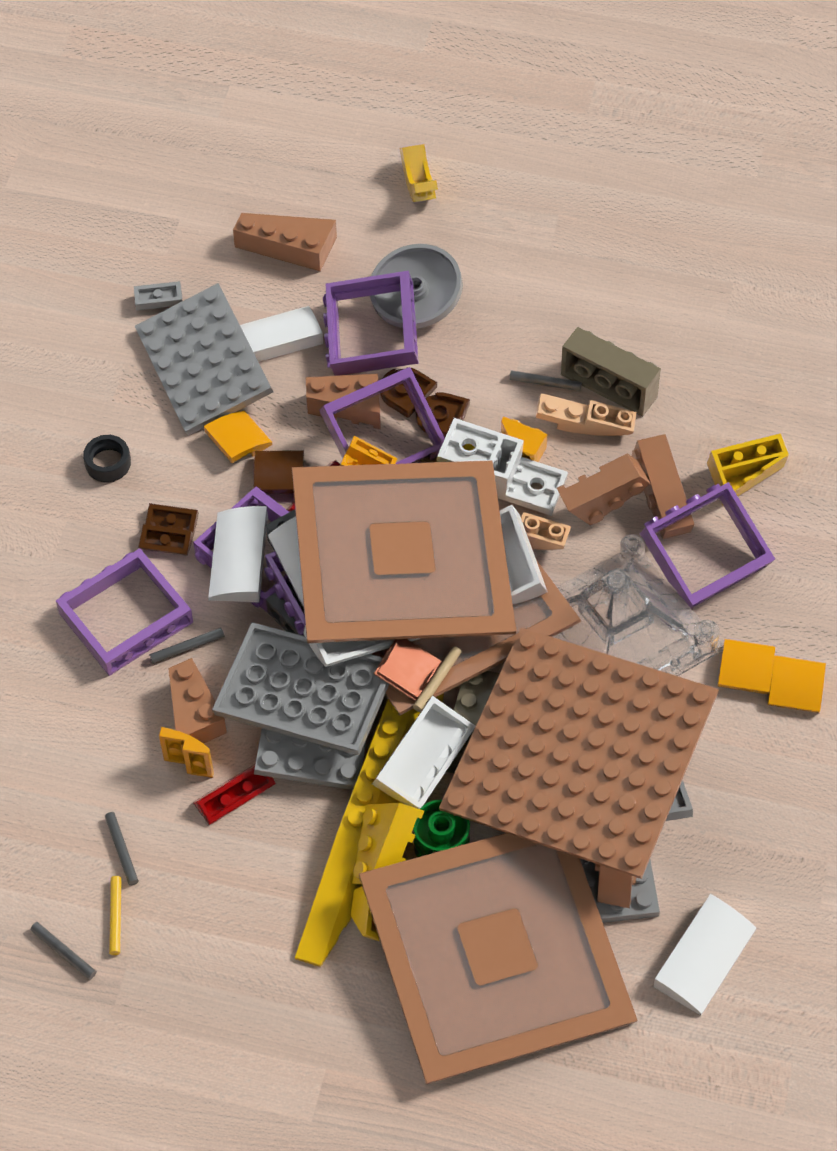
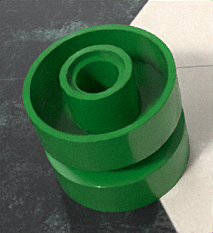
(439, 830)

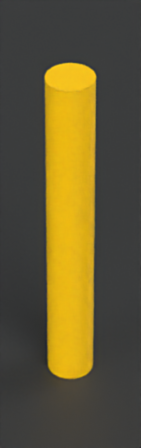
(115, 915)

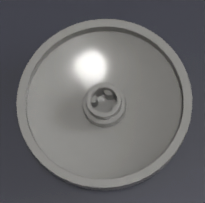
(435, 284)

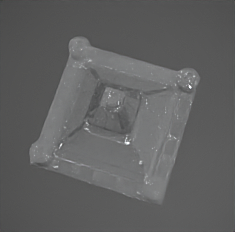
(637, 614)

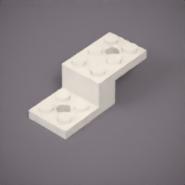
(511, 470)

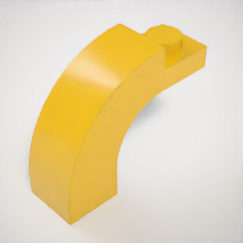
(417, 173)

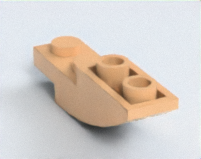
(589, 419)
(545, 533)

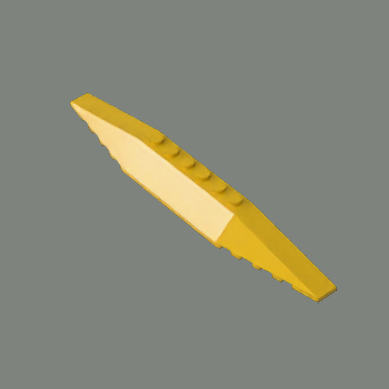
(335, 892)

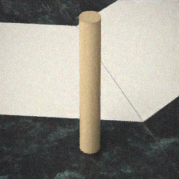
(437, 679)

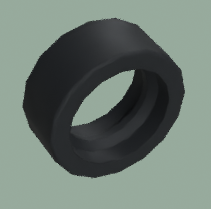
(103, 443)

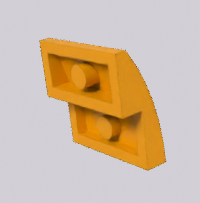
(237, 435)
(363, 453)
(746, 666)
(797, 684)
(186, 750)

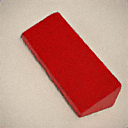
(232, 794)

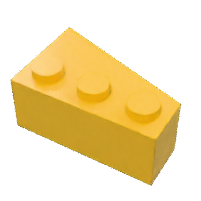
(747, 462)
(384, 836)

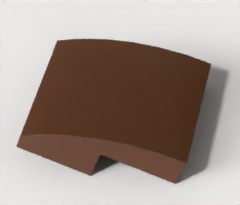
(274, 470)
(168, 529)

